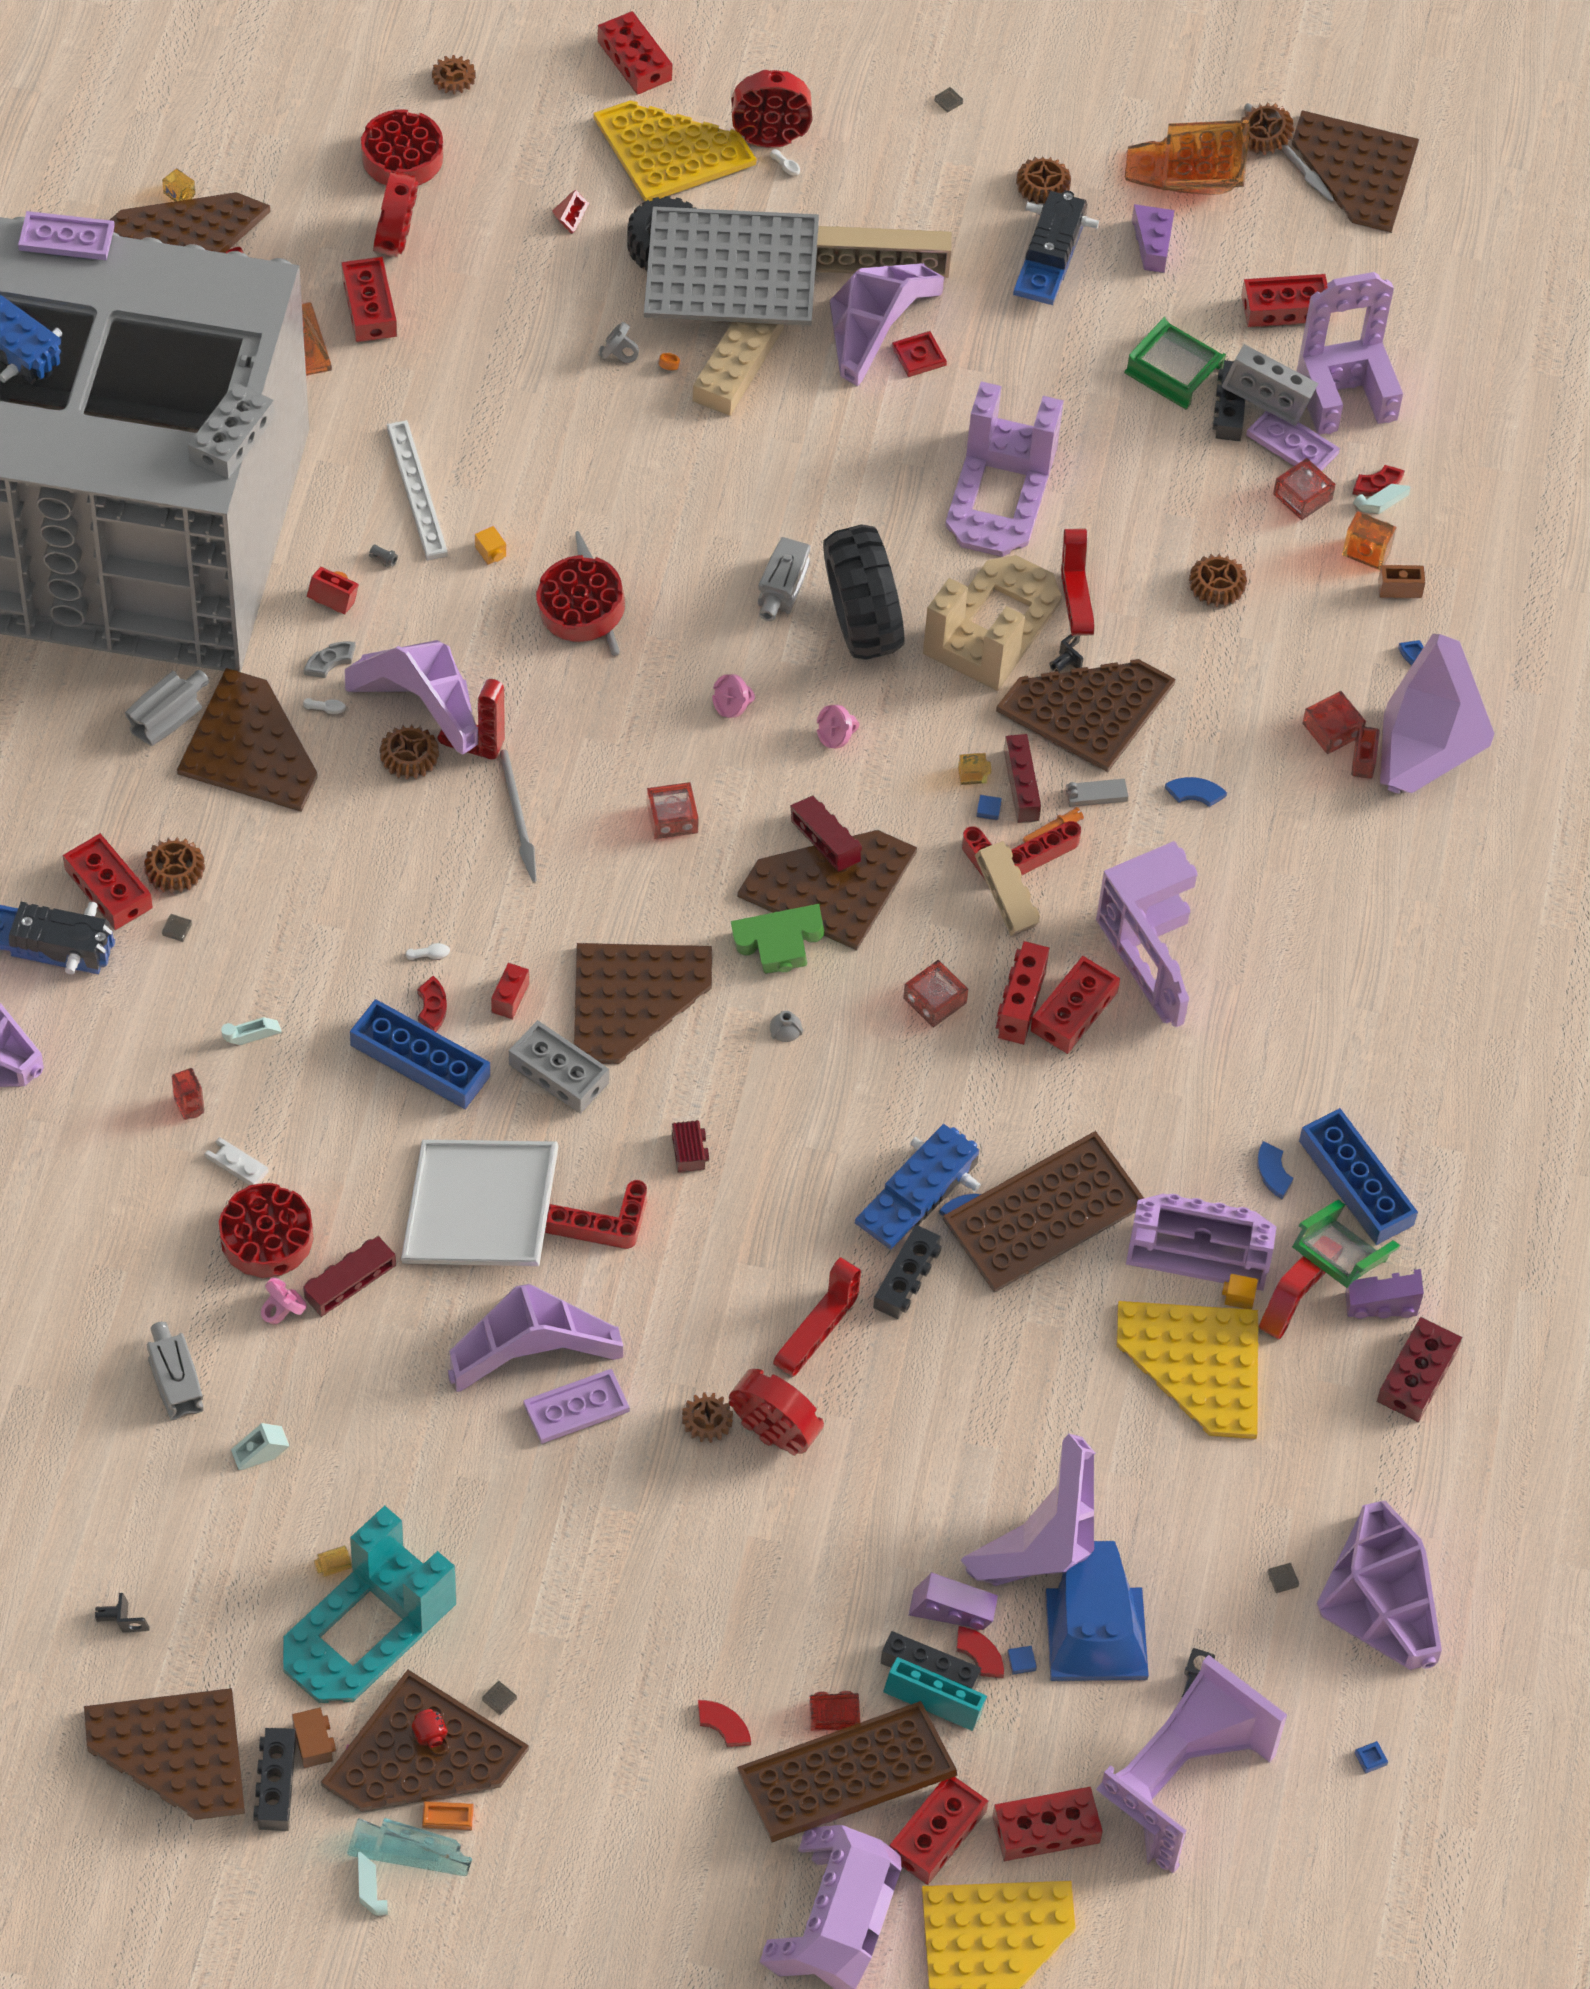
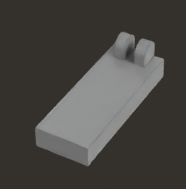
(1097, 792)

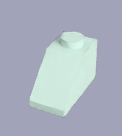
(260, 1446)

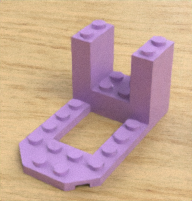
(1353, 362)
(1010, 448)
(1139, 905)

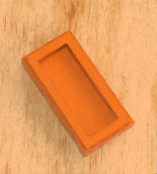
(448, 1815)

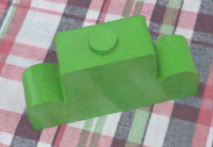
(779, 937)

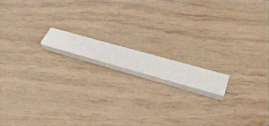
(417, 490)

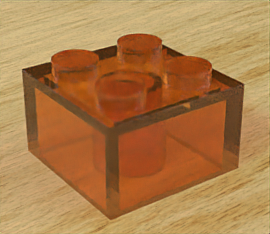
(1369, 540)

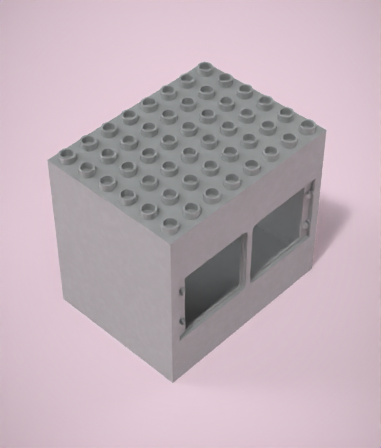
(107, 518)

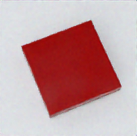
(919, 354)

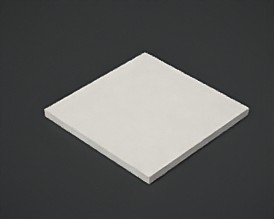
(480, 1202)

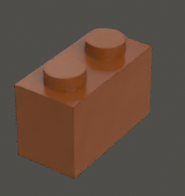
(1401, 581)
(313, 1738)

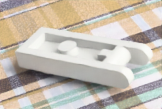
(237, 1163)

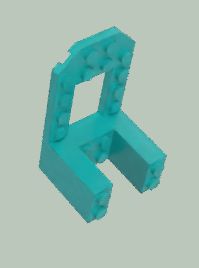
(411, 1589)

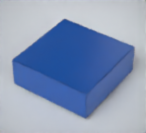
(989, 807)
(1022, 1660)
(1371, 1757)

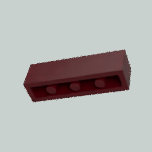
(1022, 778)
(826, 833)
(349, 1275)

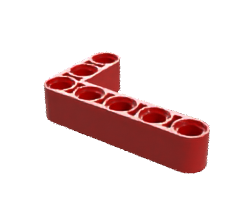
(1075, 582)
(490, 721)
(1022, 854)
(595, 1221)
(841, 1296)
(1287, 1296)

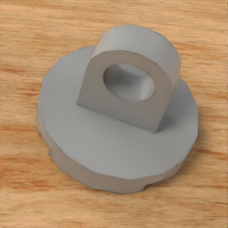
(617, 342)

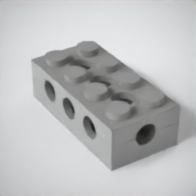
(1269, 385)
(231, 430)
(559, 1066)

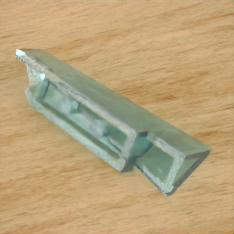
(408, 1847)

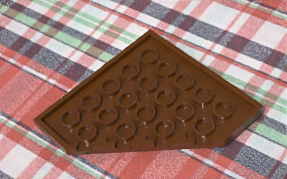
(1358, 165)
(208, 221)
(1089, 709)
(249, 745)
(846, 898)
(633, 992)
(175, 1747)
(392, 1769)

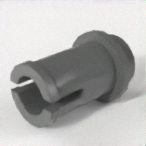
(389, 558)

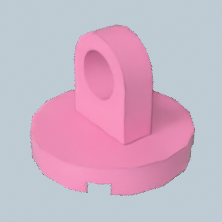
(731, 696)
(835, 726)
(283, 1299)

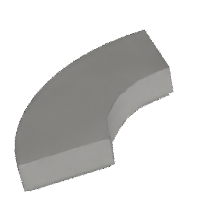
(326, 659)

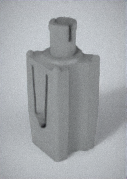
(783, 577)
(165, 706)
(174, 1372)

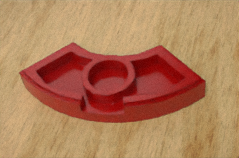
(1372, 484)
(434, 1004)
(981, 1651)
(725, 1722)

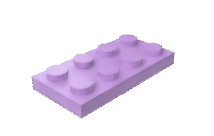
(66, 235)
(1292, 441)
(576, 1406)

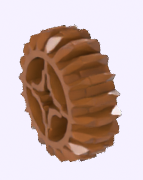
(1278, 124)
(1040, 177)
(1216, 575)
(406, 759)
(174, 858)

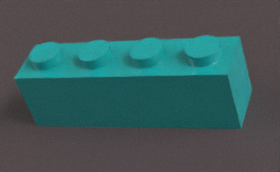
(937, 1693)

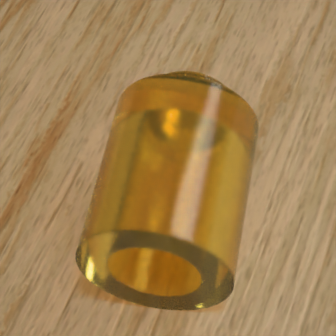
(333, 1561)

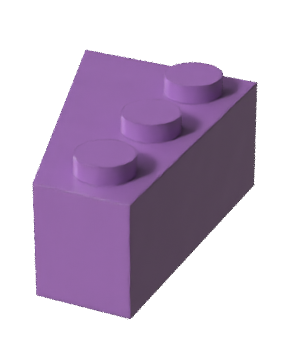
(1153, 234)
(1385, 1297)
(952, 1602)

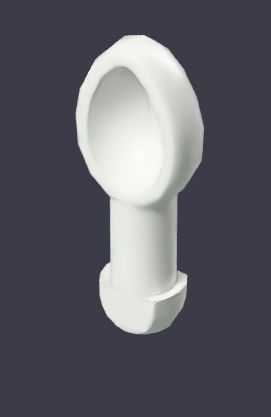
(788, 166)
(330, 706)
(433, 951)

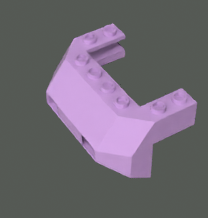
(1200, 1239)
(846, 1909)

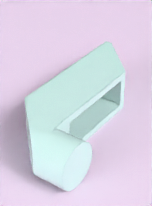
(1383, 499)
(250, 1031)
(368, 1887)

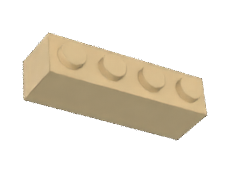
(1007, 888)

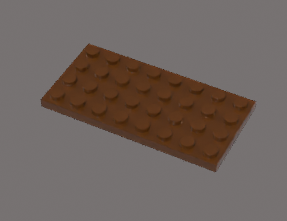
(1044, 1211)
(846, 1771)

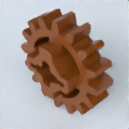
(453, 74)
(699, 1424)

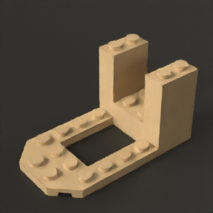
(995, 652)

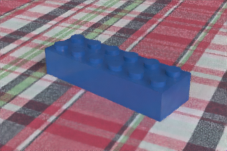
(420, 1054)
(1358, 1176)

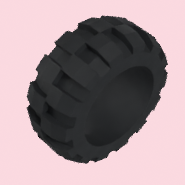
(864, 592)

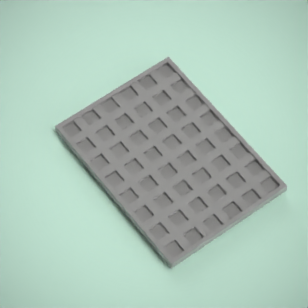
(731, 266)

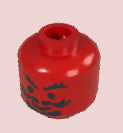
(429, 1728)

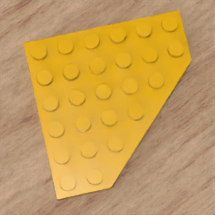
(670, 151)
(1199, 1359)
(993, 1932)

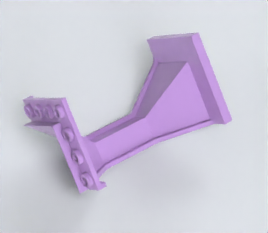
(1211, 1718)

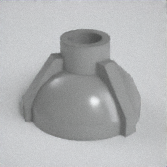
(786, 1029)

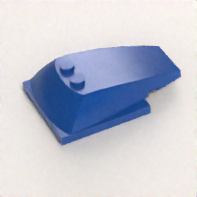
(1096, 1621)

